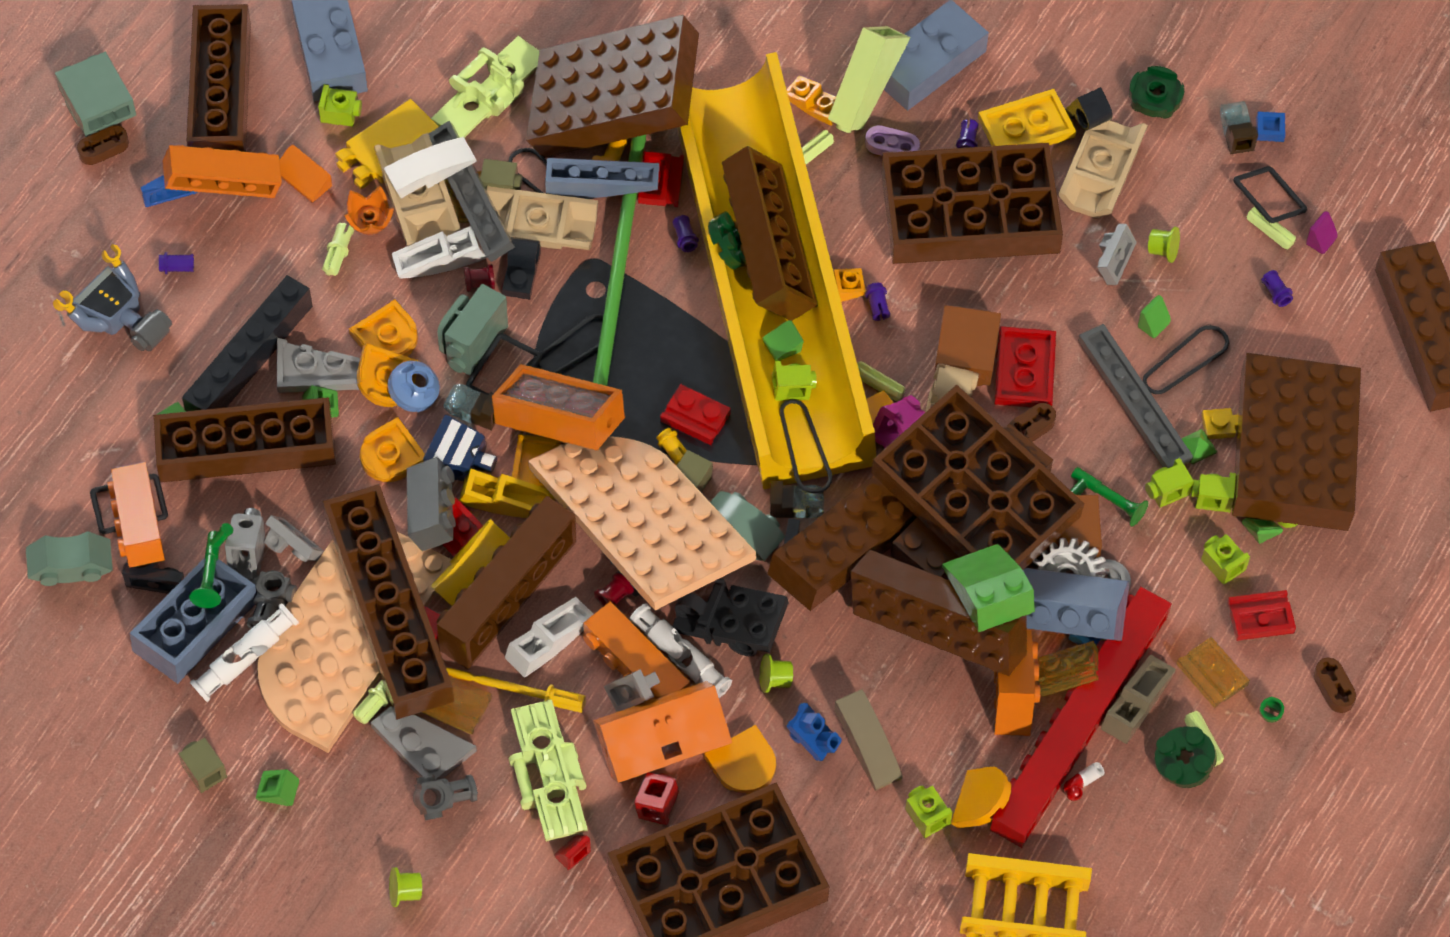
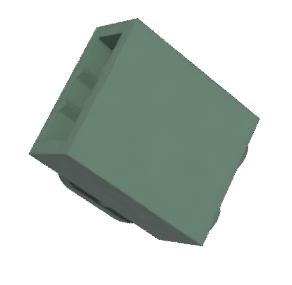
(95, 94)
(471, 328)

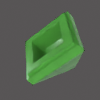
(1199, 446)
(1262, 529)

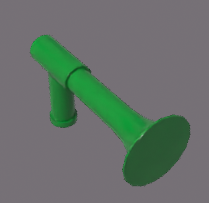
(1085, 480)
(206, 596)

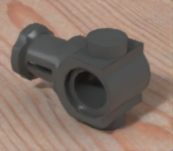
(268, 601)
(444, 794)

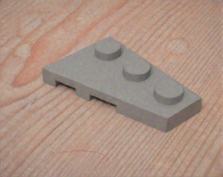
(303, 366)
(422, 744)

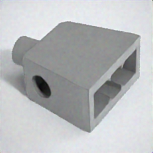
(247, 536)

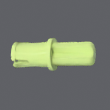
(337, 249)
(372, 703)

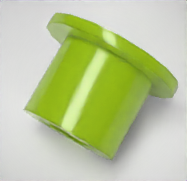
(1164, 243)
(775, 673)
(404, 886)

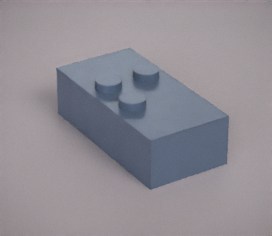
(329, 45)
(935, 53)
(182, 634)

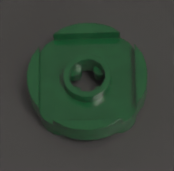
(1156, 105)
(723, 231)
(1200, 764)

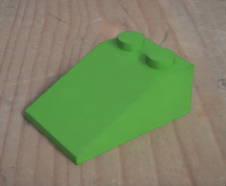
(991, 587)

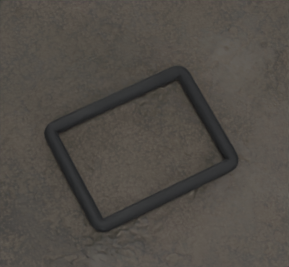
(1237, 180)
(492, 346)
(163, 516)

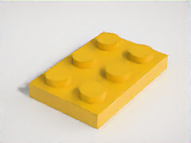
(1028, 121)

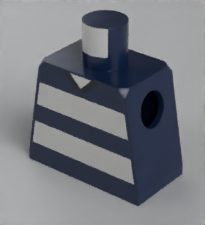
(460, 448)

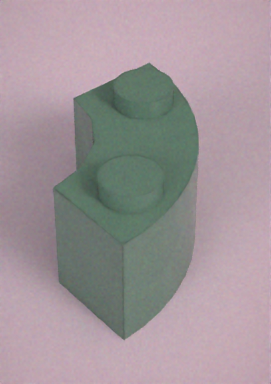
(754, 526)
(69, 559)

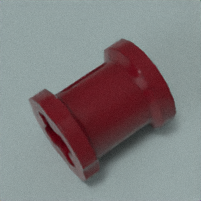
(479, 276)
(614, 590)

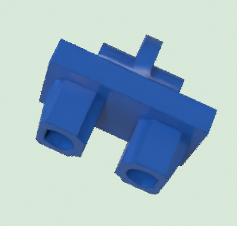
(813, 733)

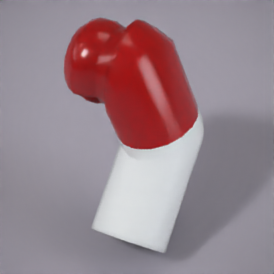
(1074, 785)

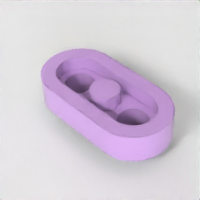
(892, 140)

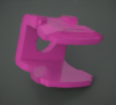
(895, 419)

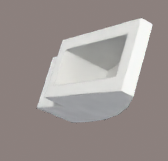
(429, 166)
(438, 254)
(547, 637)

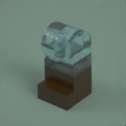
(1238, 127)
(471, 406)
(794, 502)

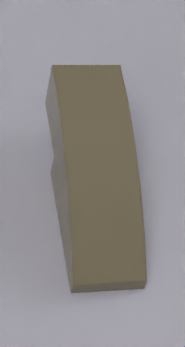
(1137, 699)
(868, 739)

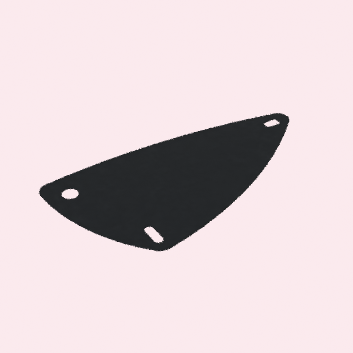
(651, 356)

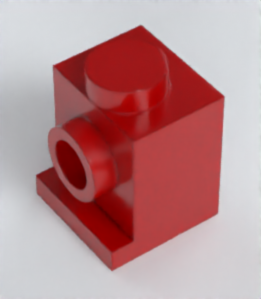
(656, 798)

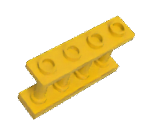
(1013, 873)

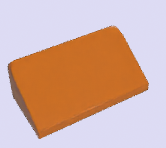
(304, 174)

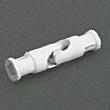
(667, 639)
(249, 648)

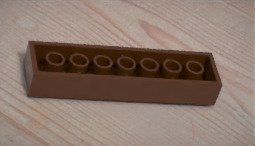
(388, 602)

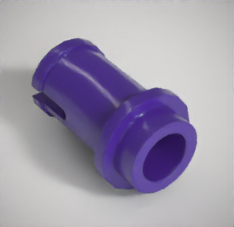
(968, 135)
(687, 240)
(176, 263)
(1280, 293)
(877, 299)

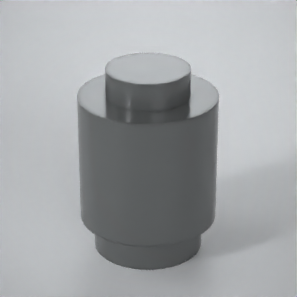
(150, 330)

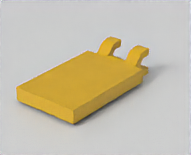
(395, 129)

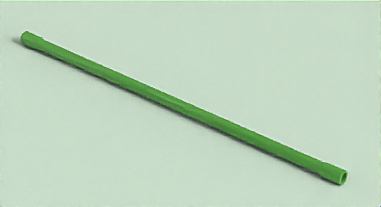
(617, 272)

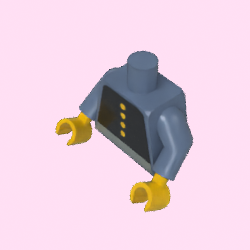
(107, 301)

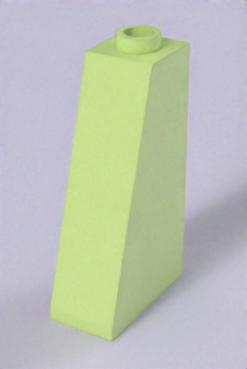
(867, 76)

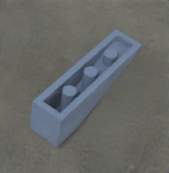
(599, 178)

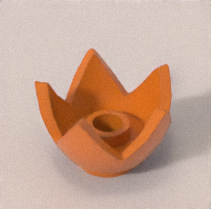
(363, 207)

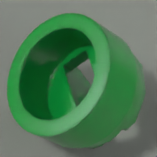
(1273, 704)

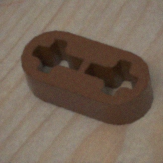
(103, 145)
(1029, 418)
(1330, 688)

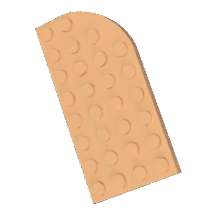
(644, 516)
(325, 661)

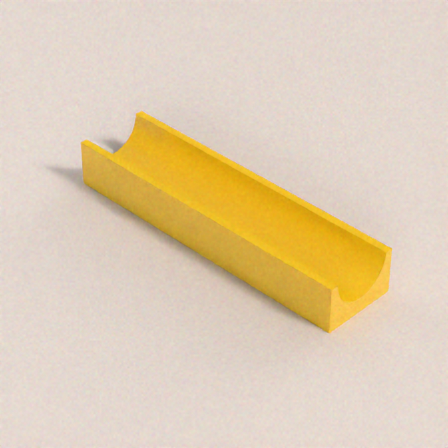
(762, 118)

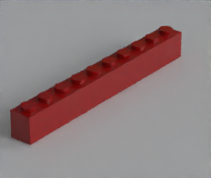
(1079, 719)

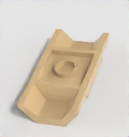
(1101, 168)
(425, 209)
(545, 217)

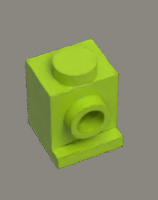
(339, 106)
(793, 381)
(1170, 484)
(1214, 492)
(1225, 565)
(928, 819)

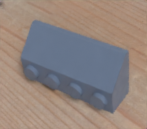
(1077, 604)

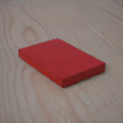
(1025, 367)

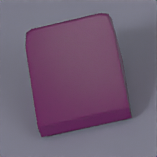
(1322, 233)

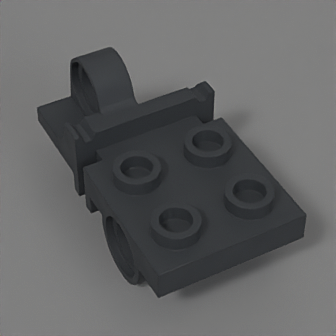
(736, 616)

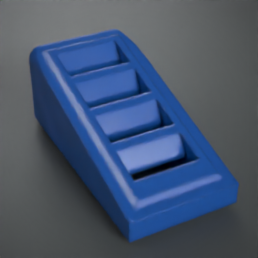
(159, 192)

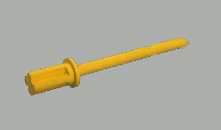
(560, 698)

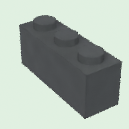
(430, 504)

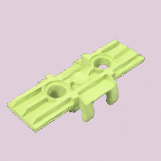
(495, 92)
(557, 768)

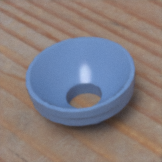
(409, 395)

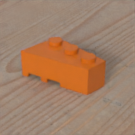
(1017, 694)

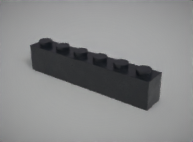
(250, 347)

